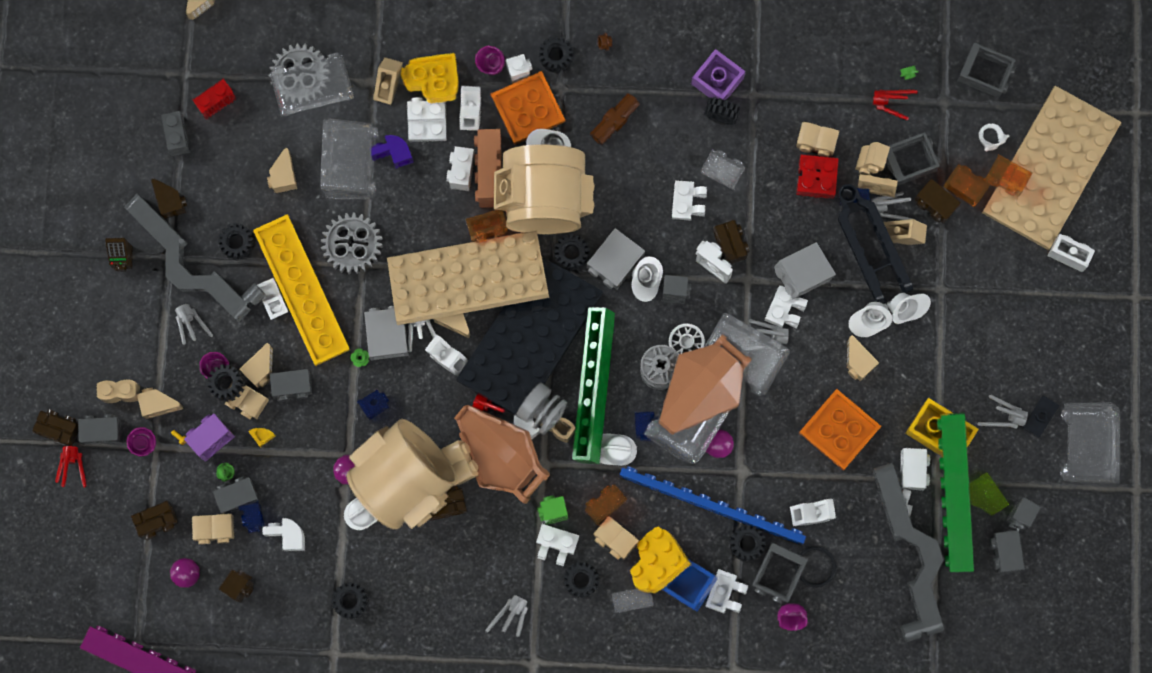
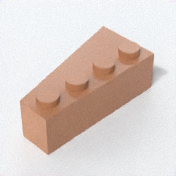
(488, 162)

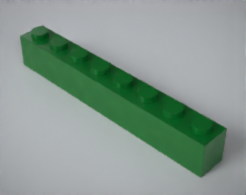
(593, 386)
(956, 491)

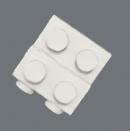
(426, 120)
(709, 257)

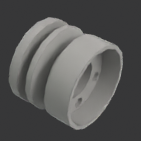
(656, 377)
(542, 409)

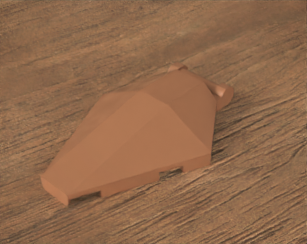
(703, 385)
(502, 453)

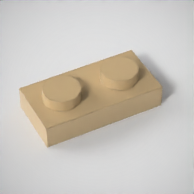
(878, 185)

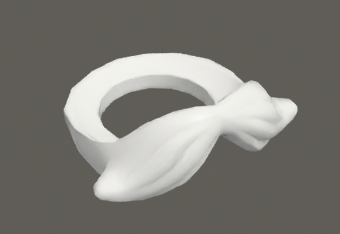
(1001, 136)

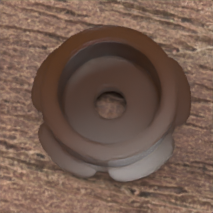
(604, 42)

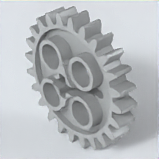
(298, 56)
(349, 259)

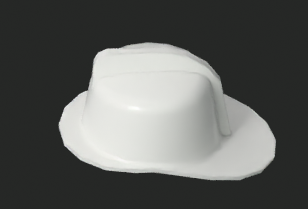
(547, 137)
(646, 278)
(908, 307)
(870, 319)
(617, 450)
(357, 516)

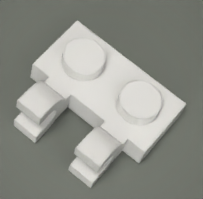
(683, 198)
(781, 306)
(556, 539)
(721, 592)

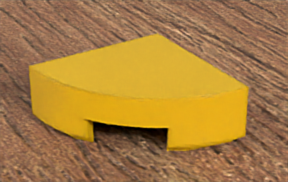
(261, 435)

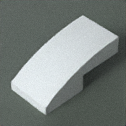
(273, 300)

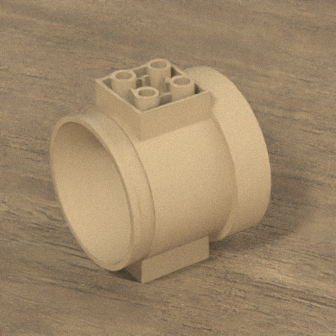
(543, 189)
(401, 475)

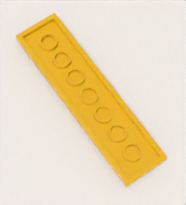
(301, 290)

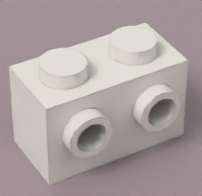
(462, 167)
(1071, 252)
(914, 469)

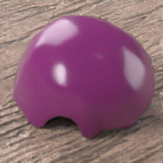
(490, 60)
(210, 361)
(141, 441)
(721, 445)
(341, 468)
(184, 572)
(792, 617)

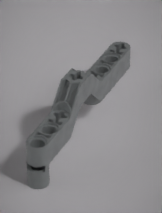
(174, 244)
(928, 549)

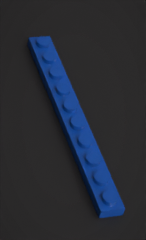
(721, 508)

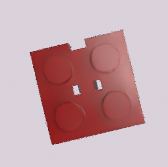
(815, 183)

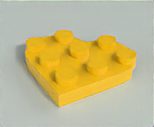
(433, 76)
(659, 562)

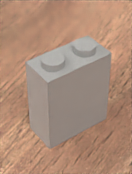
(615, 259)
(804, 270)
(384, 335)

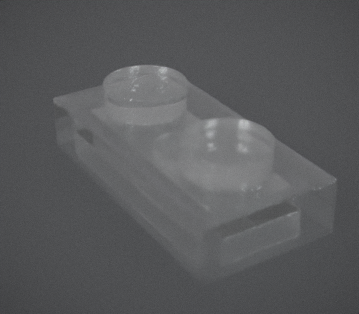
(631, 600)

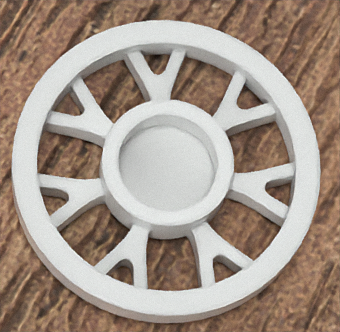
(686, 340)

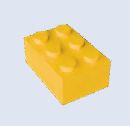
(925, 428)

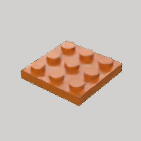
(527, 107)
(840, 429)

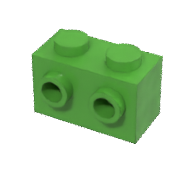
(553, 510)

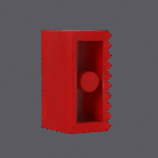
(214, 99)

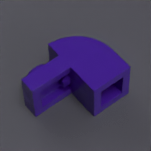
(396, 148)

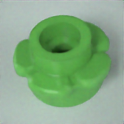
(908, 72)
(360, 362)
(225, 472)

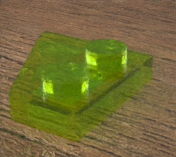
(986, 495)

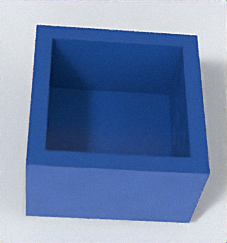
(691, 586)

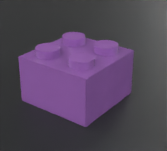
(718, 76)
(208, 437)

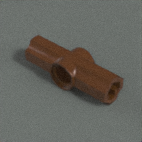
(614, 119)

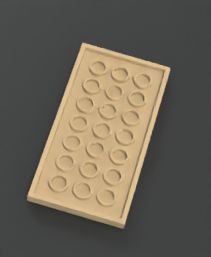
(1062, 156)
(467, 277)

